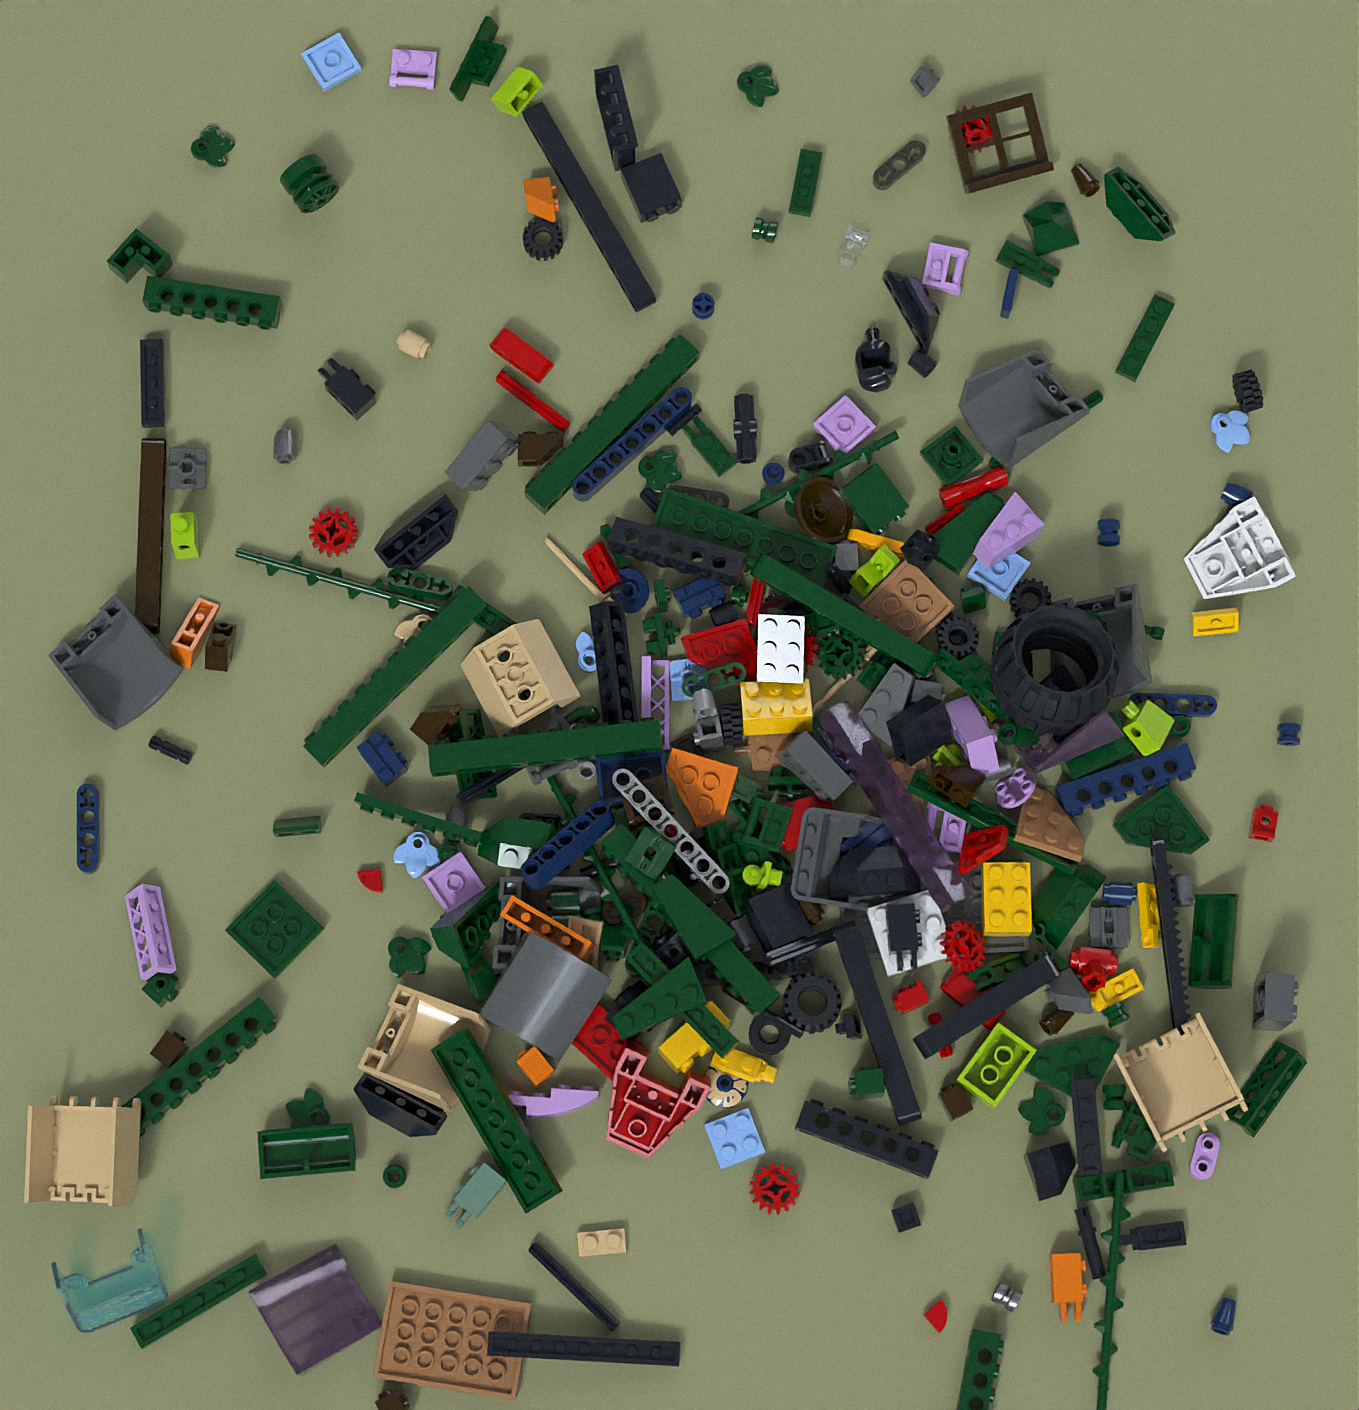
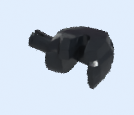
(874, 363)

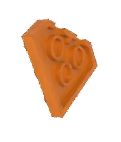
(702, 784)

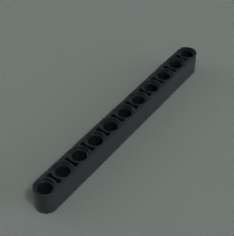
(589, 207)

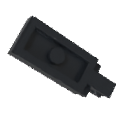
(1155, 1236)

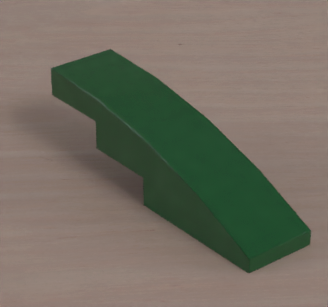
(727, 859)
(1136, 1180)

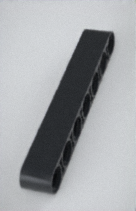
(769, 974)
(986, 1006)

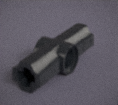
(745, 428)

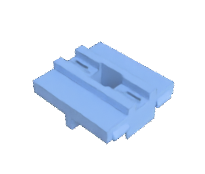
(677, 674)

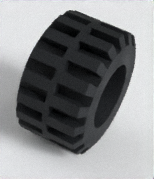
(816, 983)

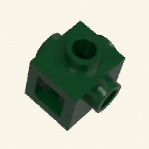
(165, 994)

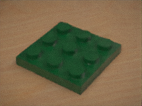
(274, 929)

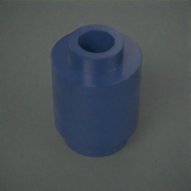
(1235, 494)
(1119, 893)

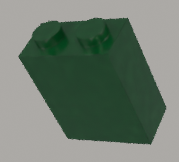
(873, 499)

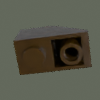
(538, 448)
(220, 646)
(435, 721)
(957, 782)

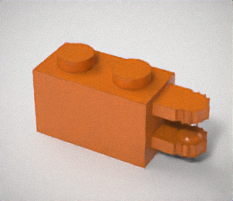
(1067, 1283)

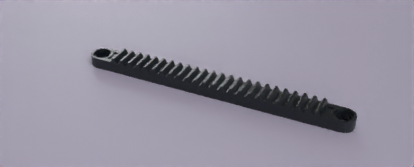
(1168, 934)

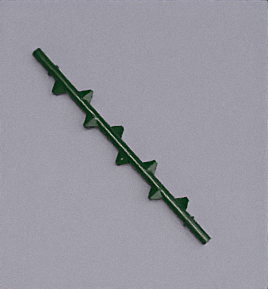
(841, 460)
(354, 588)
(604, 872)
(1112, 1303)

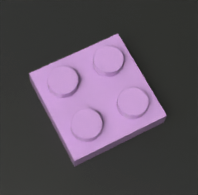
(844, 426)
(453, 882)

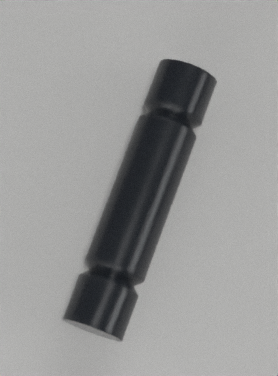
(688, 416)

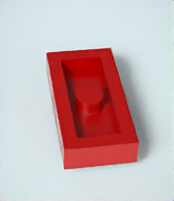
(602, 567)

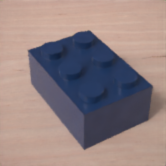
(640, 765)

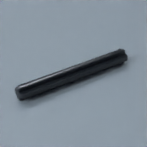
(574, 1286)

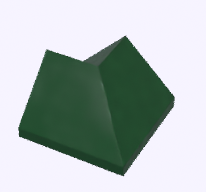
(1050, 228)

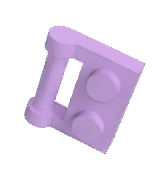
(413, 63)
(937, 268)
(951, 830)

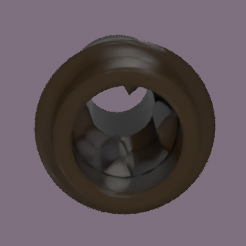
(1085, 181)
(1055, 1021)

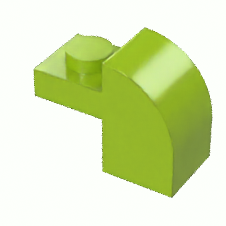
(875, 571)

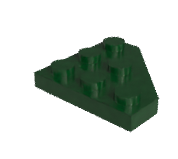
(1162, 817)
(1073, 1060)

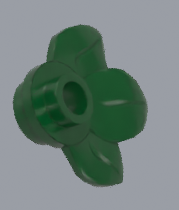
(760, 86)
(215, 147)
(663, 471)
(1021, 736)
(411, 957)
(305, 1111)
(1038, 1111)

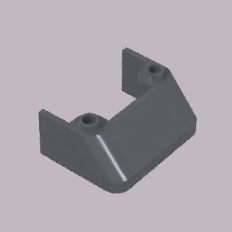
(819, 853)

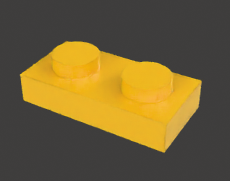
(1215, 622)

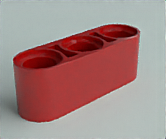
(521, 355)
(963, 992)

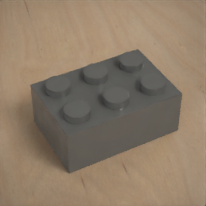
(482, 456)
(1274, 1001)

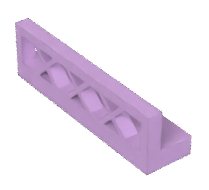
(646, 693)
(153, 927)

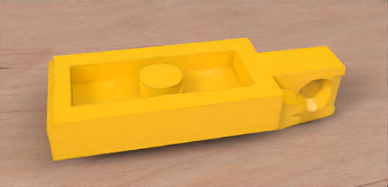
(1148, 915)
(1116, 990)
(744, 1066)

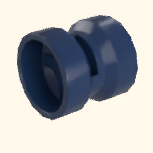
(1108, 532)

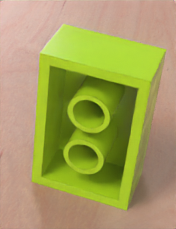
(995, 1066)

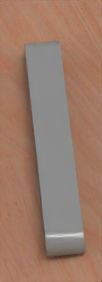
(681, 836)

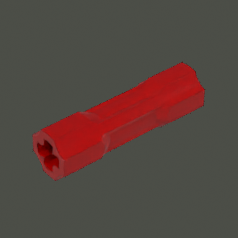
(989, 481)

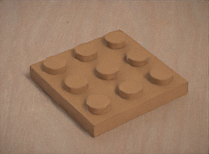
(908, 603)

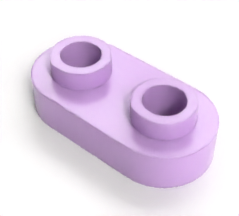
(1204, 1155)

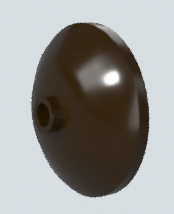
(832, 515)

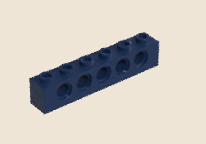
(1178, 756)

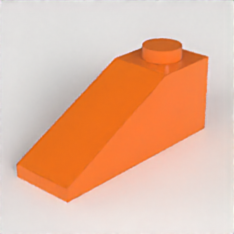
(193, 633)

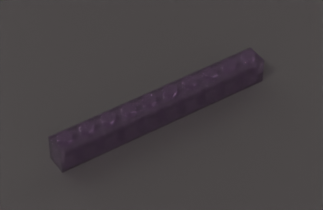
(895, 806)

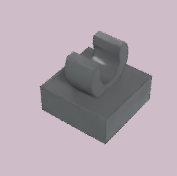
(924, 81)

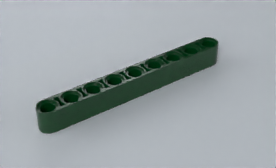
(843, 615)

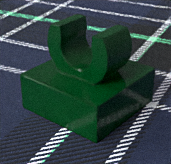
(972, 599)

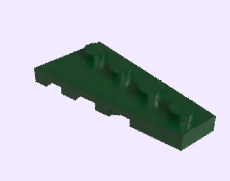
(665, 999)

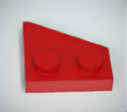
(981, 846)

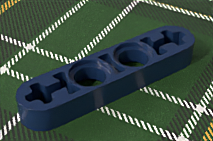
(1172, 699)
(90, 828)

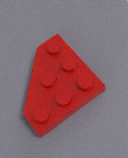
(722, 646)

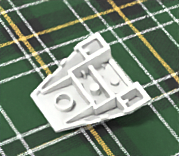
(1240, 555)

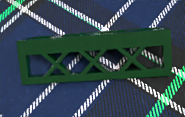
(463, 729)
(1270, 1090)

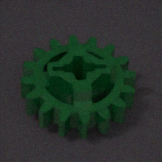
(849, 659)

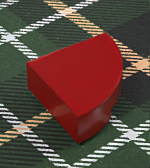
(371, 879)
(937, 1316)

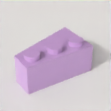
(1008, 533)
(973, 734)

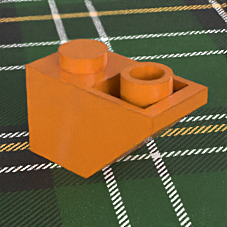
(541, 198)
(534, 1066)

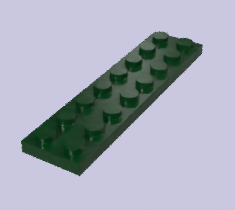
(744, 534)
(496, 1120)

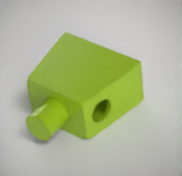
(185, 532)
(1146, 725)

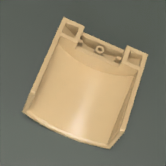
(405, 1041)

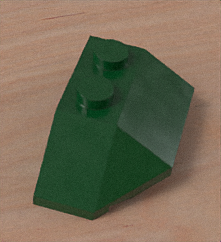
(1136, 207)
(515, 840)
(1064, 901)

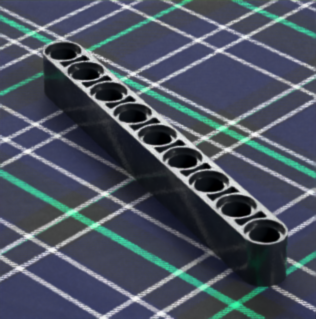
(876, 1022)

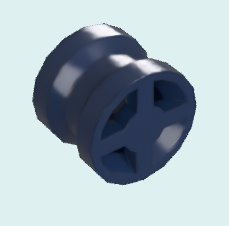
(703, 300)
(1288, 734)

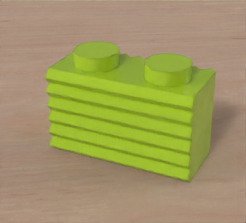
(517, 91)

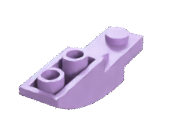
(562, 1101)

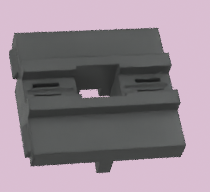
(178, 478)
(1118, 919)

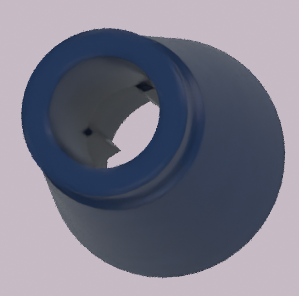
(1224, 1317)

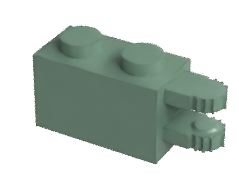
(476, 1194)

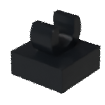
(851, 1027)

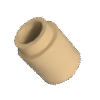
(414, 344)

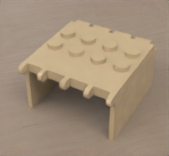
(1180, 1081)
(82, 1152)

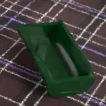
(1213, 941)
(306, 1150)

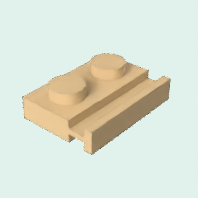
(590, 930)

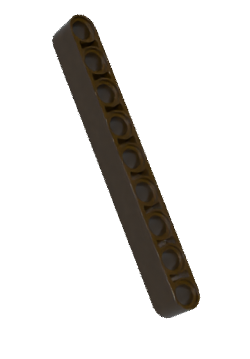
(151, 533)

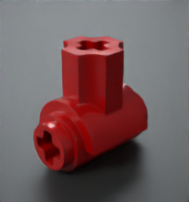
(1093, 966)

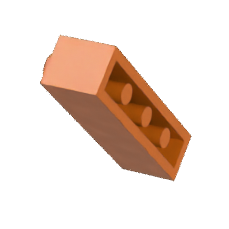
(540, 924)

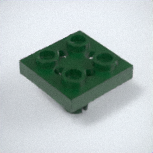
(953, 443)

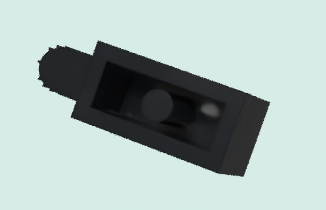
(348, 390)
(902, 932)

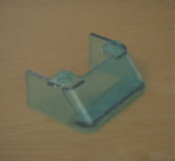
(114, 1295)

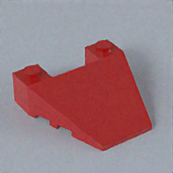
(645, 1108)

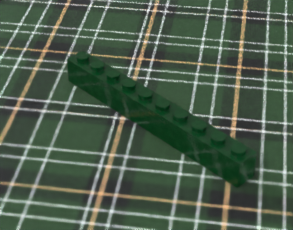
(612, 423)
(396, 676)
(546, 747)
(726, 961)

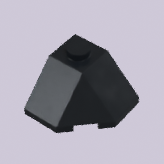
(1050, 1169)

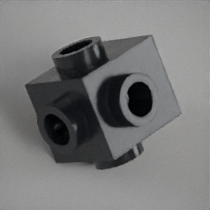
(920, 549)
(669, 948)

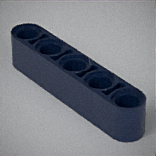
(567, 845)

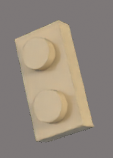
(601, 1242)

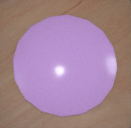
(1015, 788)

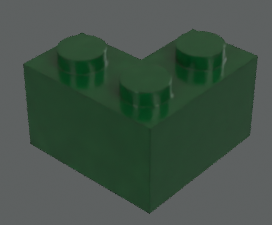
(139, 253)

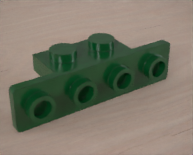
(480, 61)
(973, 676)
(750, 854)

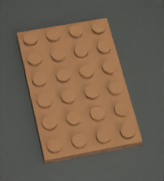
(443, 1338)

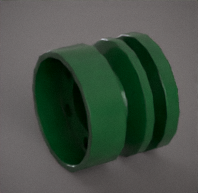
(309, 183)

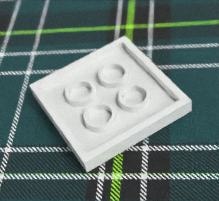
(930, 926)

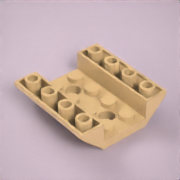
(531, 666)

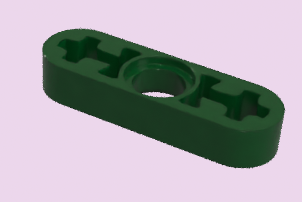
(414, 576)
(728, 668)

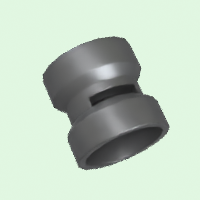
(1012, 1296)

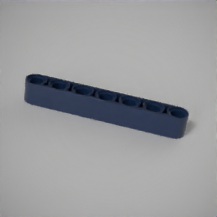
(628, 454)

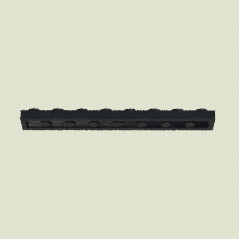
(583, 1348)

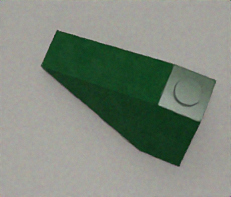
(468, 926)
(480, 978)

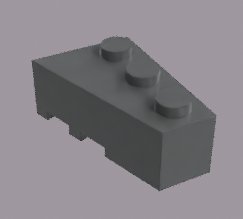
(887, 701)
(814, 767)

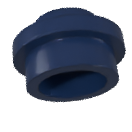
(773, 474)

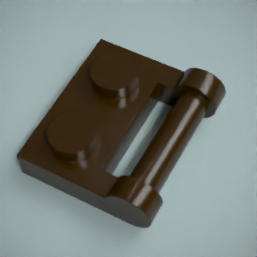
(659, 790)

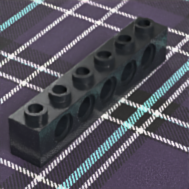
(668, 542)
(613, 662)
(920, 1167)

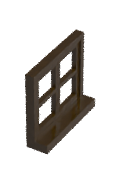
(1005, 173)

